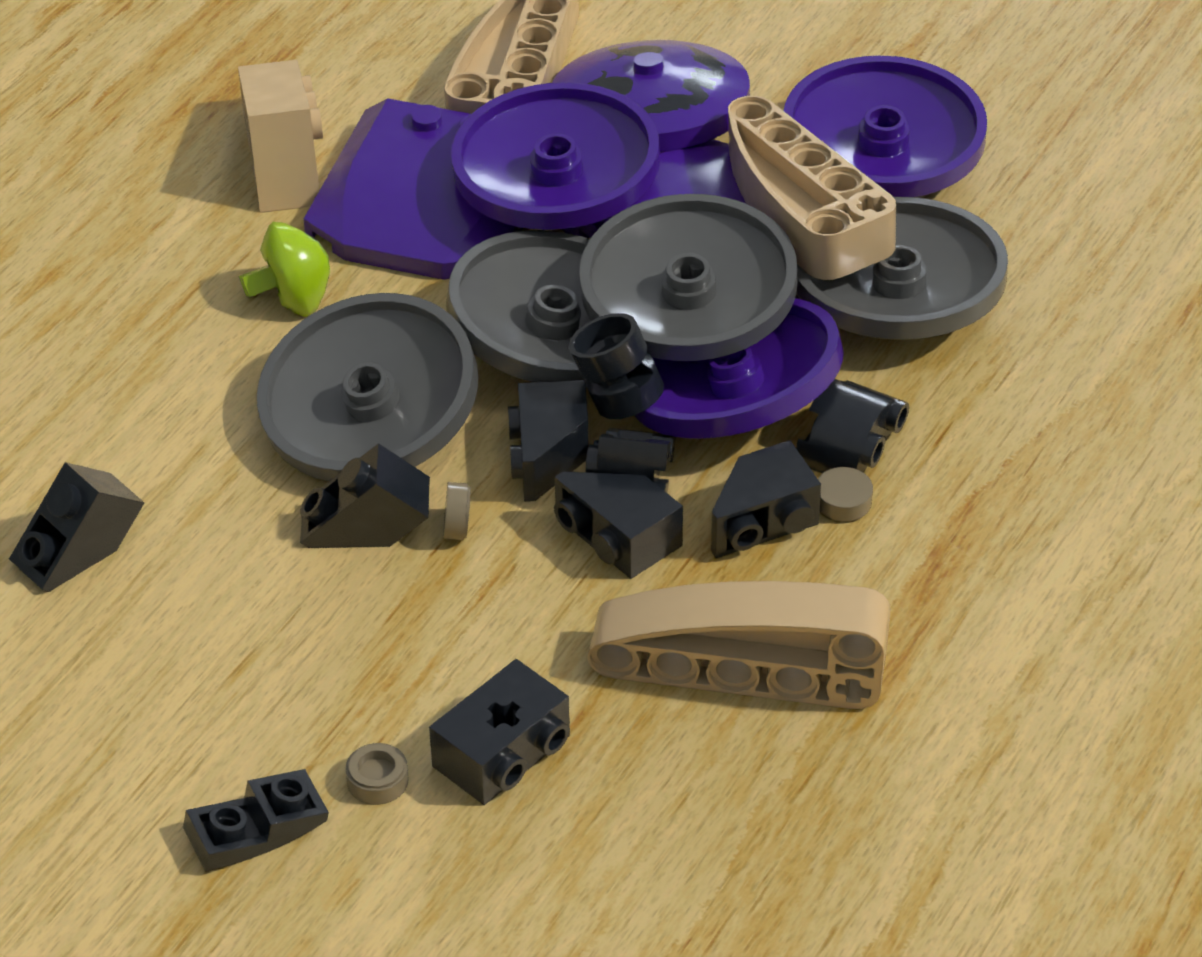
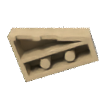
(281, 133)

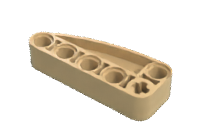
(511, 49)
(814, 194)
(750, 640)

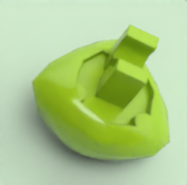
(294, 266)

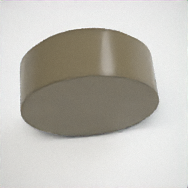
(845, 494)
(456, 511)
(377, 773)

